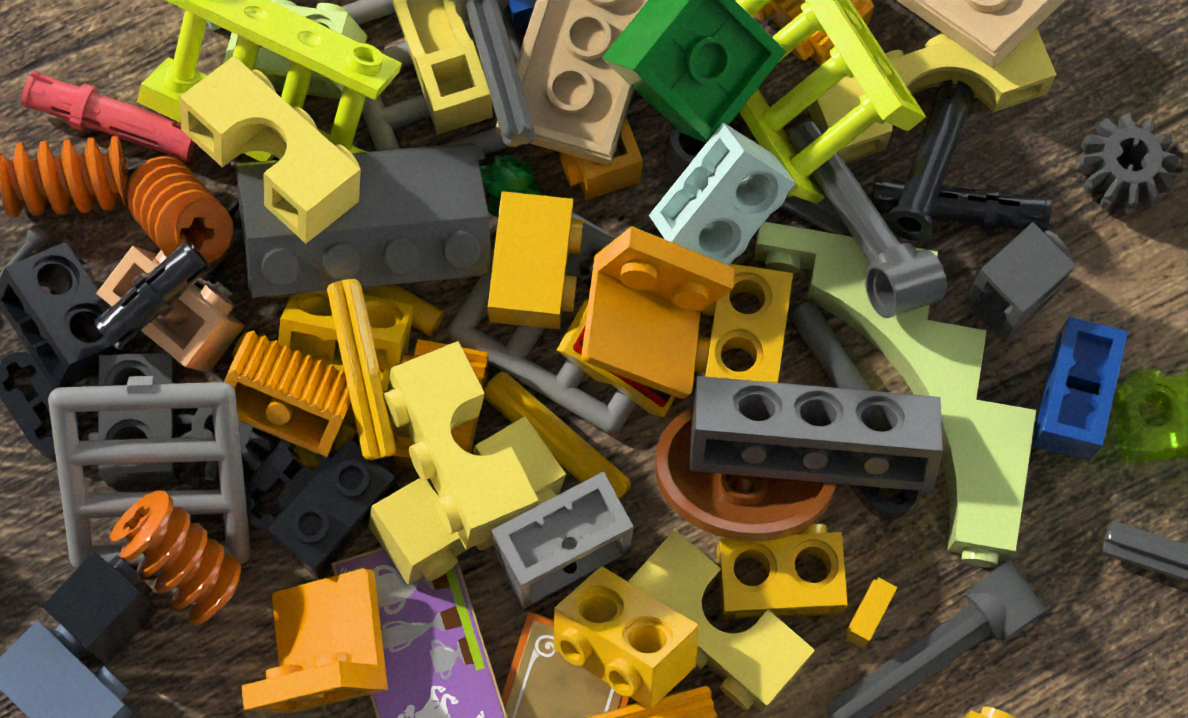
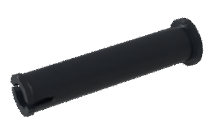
(922, 188)

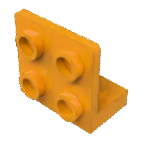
(649, 309)
(324, 645)

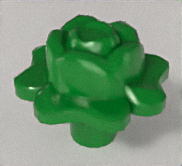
(507, 175)

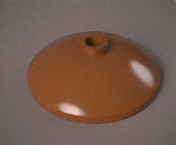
(734, 504)

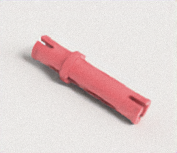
(98, 112)

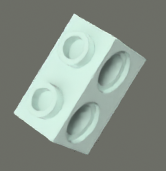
(716, 194)

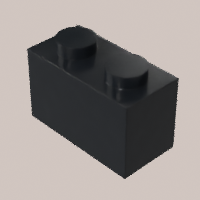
(102, 605)

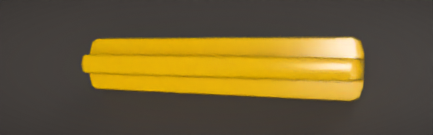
(361, 369)
(562, 441)

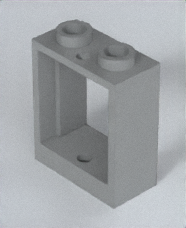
(575, 526)

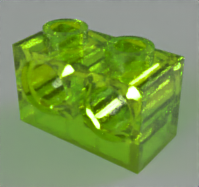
(1139, 439)

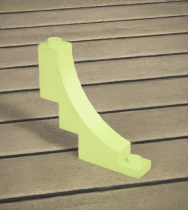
(982, 440)

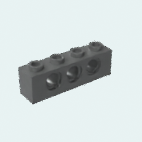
(816, 434)

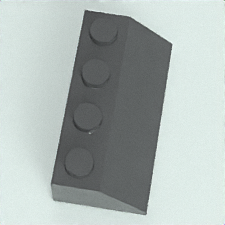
(414, 222)

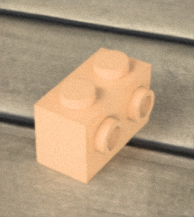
(198, 326)

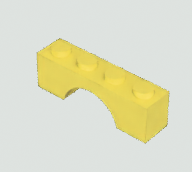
(445, 63)
(1016, 79)

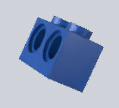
(1079, 388)

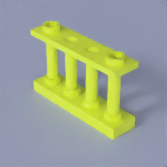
(304, 42)
(854, 55)

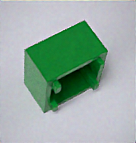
(694, 61)

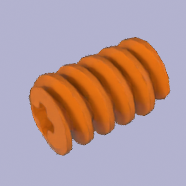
(63, 178)
(178, 207)
(181, 554)

